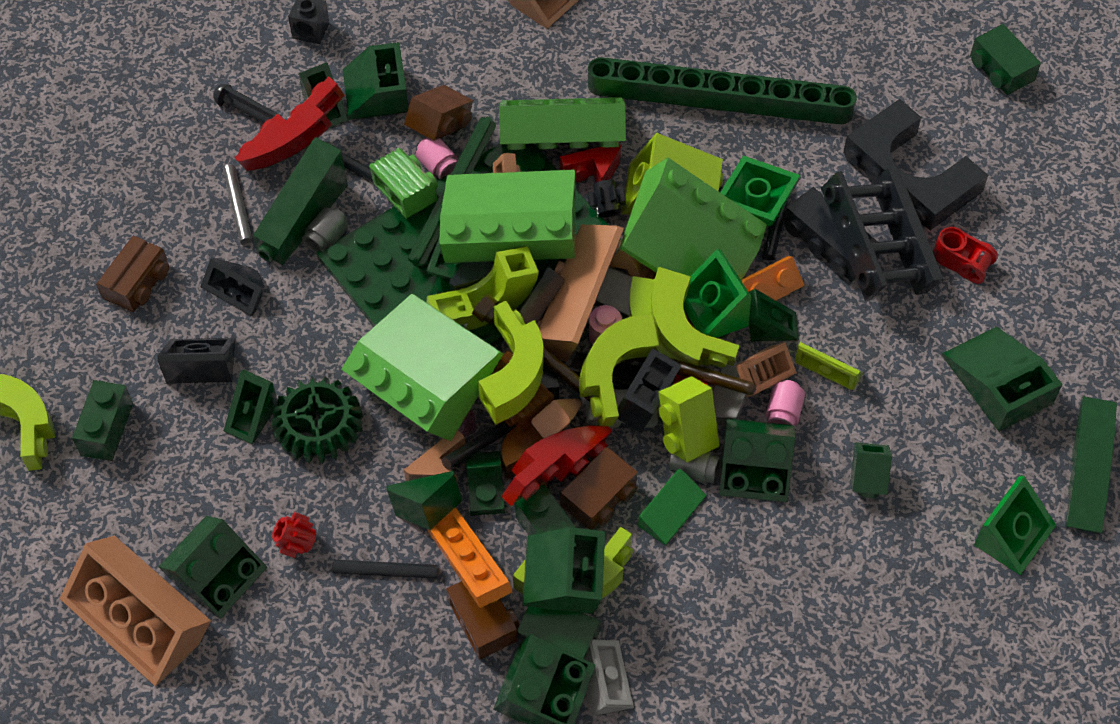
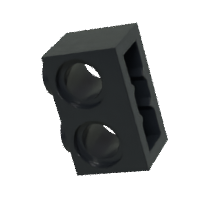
(642, 395)

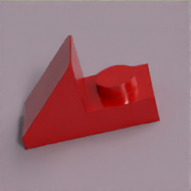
(599, 162)

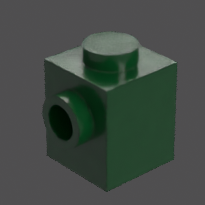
(870, 469)

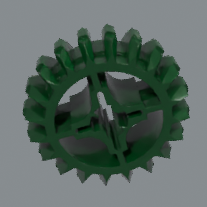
(290, 418)

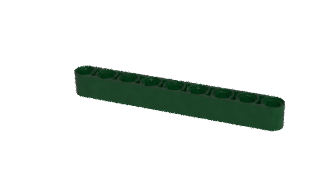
(721, 90)

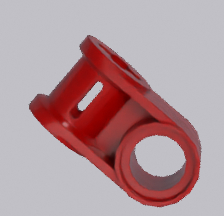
(964, 254)

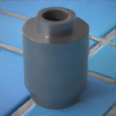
(325, 229)

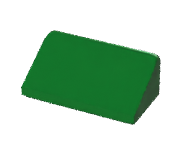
(671, 507)

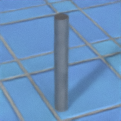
(237, 204)

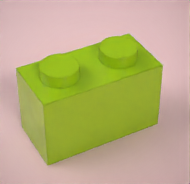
(688, 419)

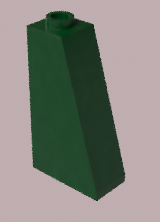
(310, 188)

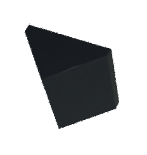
(197, 360)

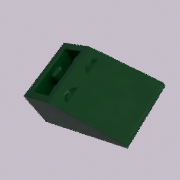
(1003, 377)

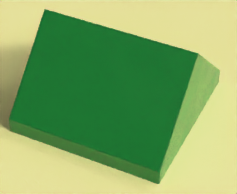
(760, 188)
(717, 298)
(1016, 527)

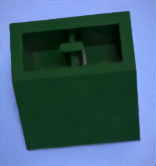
(376, 82)
(757, 460)
(213, 566)
(564, 570)
(544, 684)

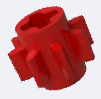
(294, 535)

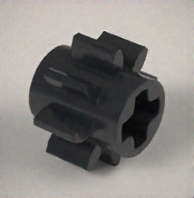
(607, 198)

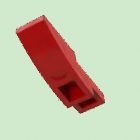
(284, 138)
(555, 457)

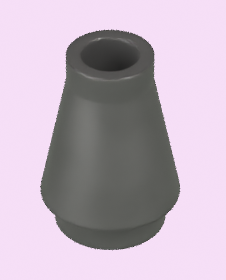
(702, 469)

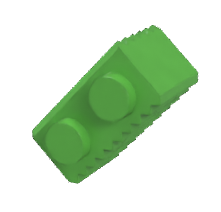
(404, 182)

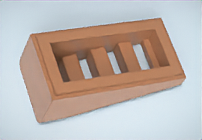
(780, 363)
(556, 416)

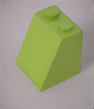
(699, 163)

